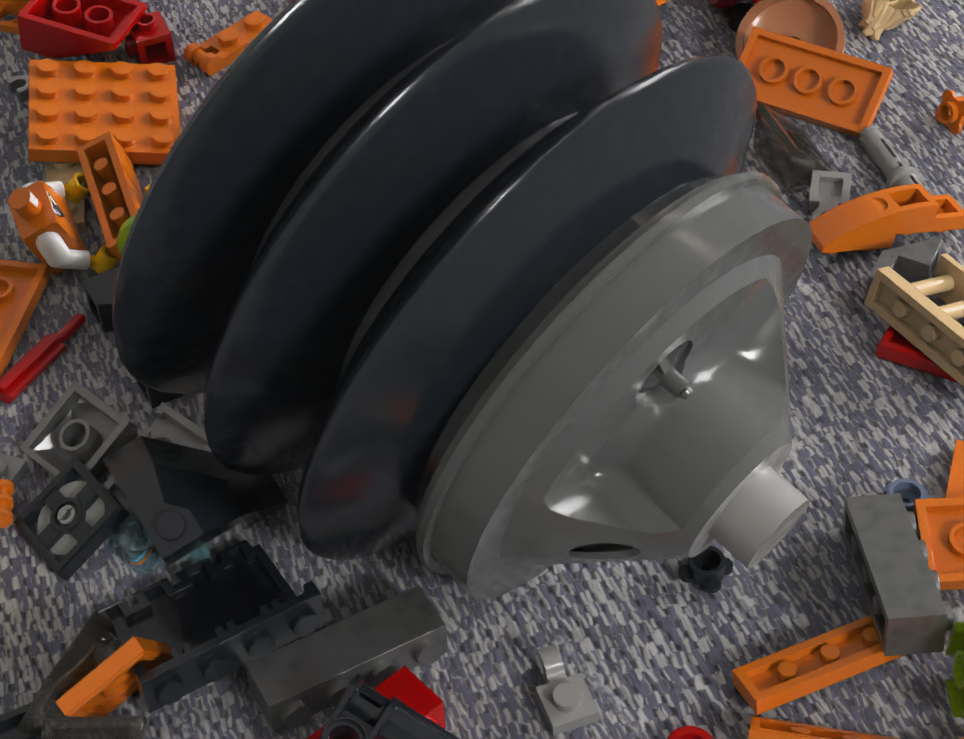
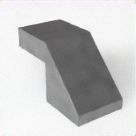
(911, 261)

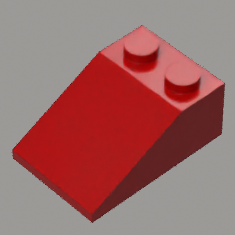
(76, 26)

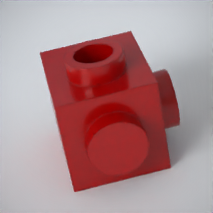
(150, 40)

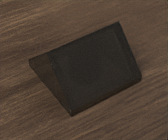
(786, 151)

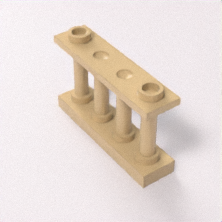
(920, 319)

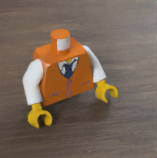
(50, 228)

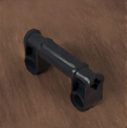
(370, 715)

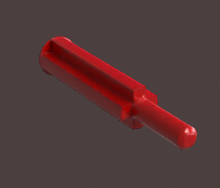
(37, 360)

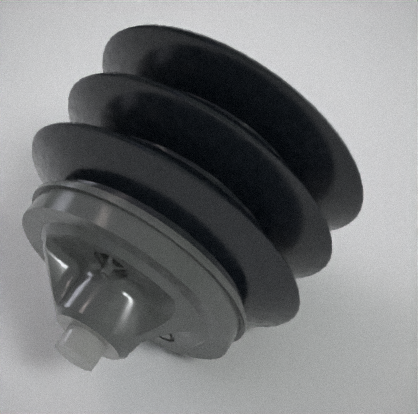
(479, 286)

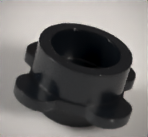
(735, 14)
(709, 580)

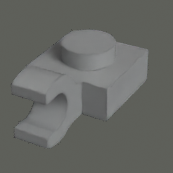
(563, 699)

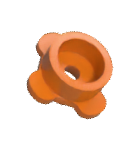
(951, 111)

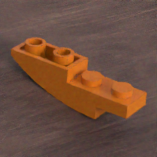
(877, 217)

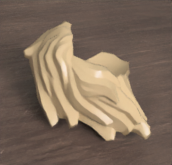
(885, 15)

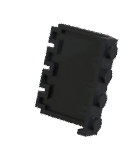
(213, 621)

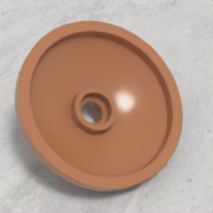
(800, 19)

